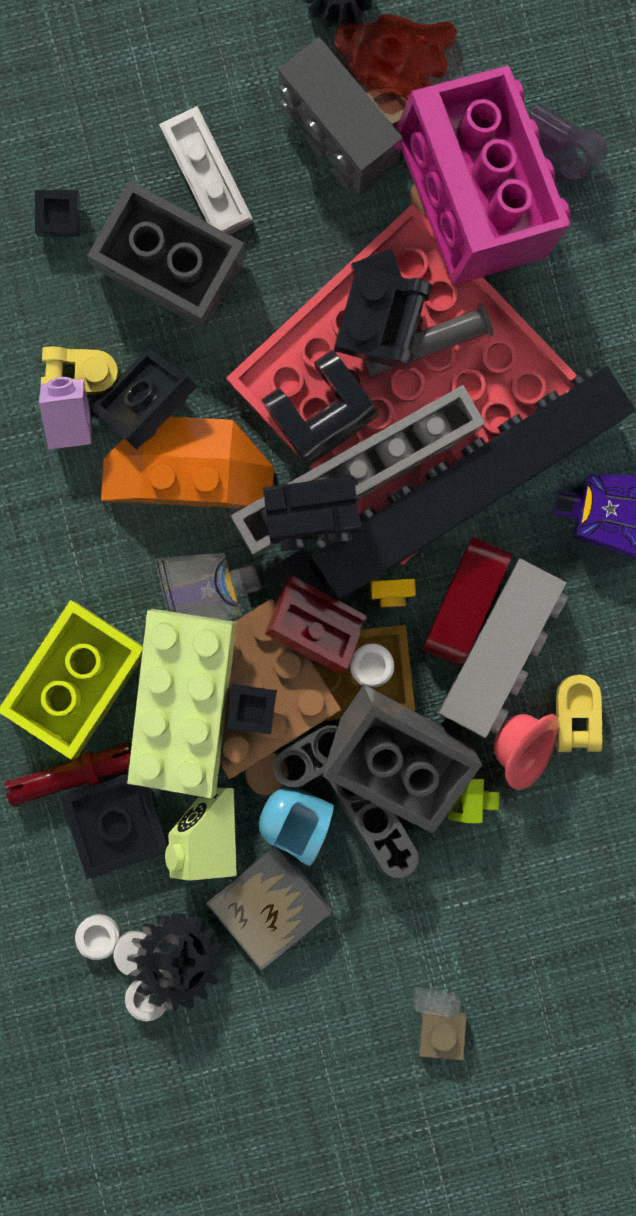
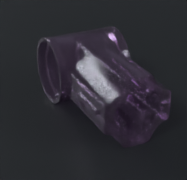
(560, 141)

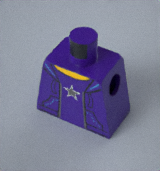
(602, 512)

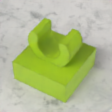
(472, 803)

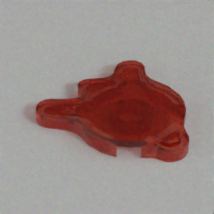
(395, 53)

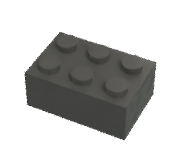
(338, 117)
(167, 254)

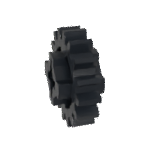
(178, 980)

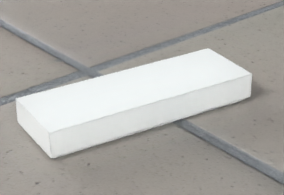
(206, 171)

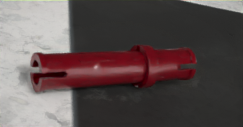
(88, 769)

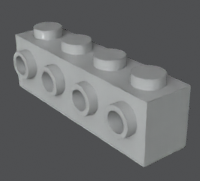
(502, 649)

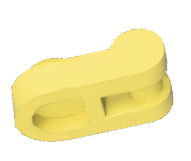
(93, 366)
(579, 698)

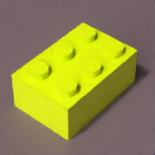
(72, 680)

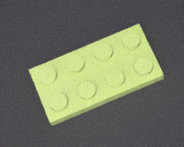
(181, 703)

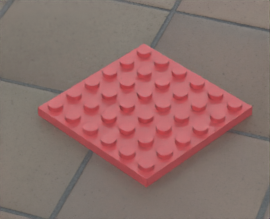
(499, 371)

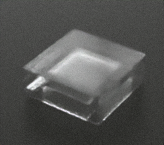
(436, 1002)

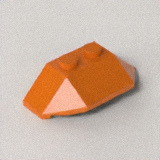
(188, 465)

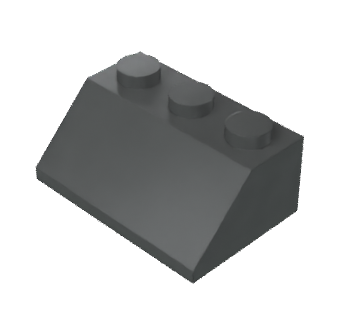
(400, 759)

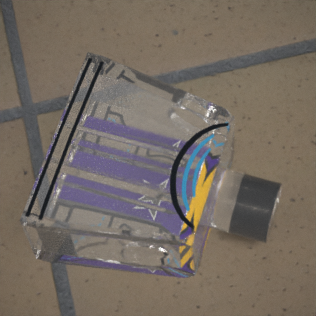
(205, 585)

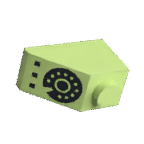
(204, 839)

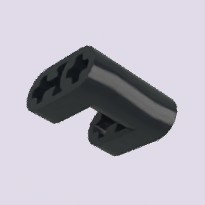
(330, 425)

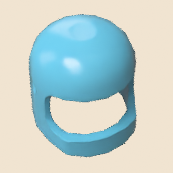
(296, 822)

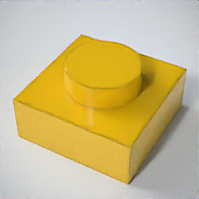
(392, 592)

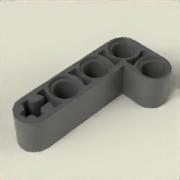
(353, 806)

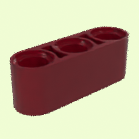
(466, 601)

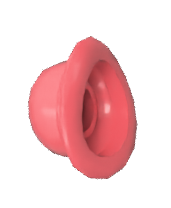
(525, 748)

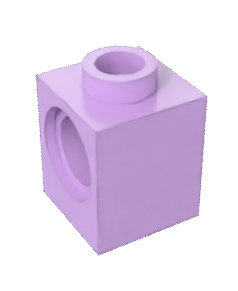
(65, 413)

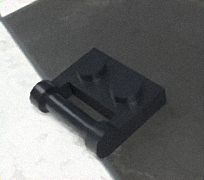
(368, 314)

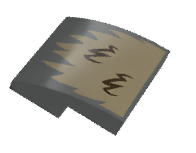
(269, 907)

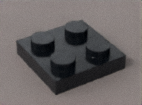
(144, 397)
(114, 825)

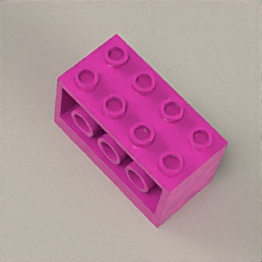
(482, 174)

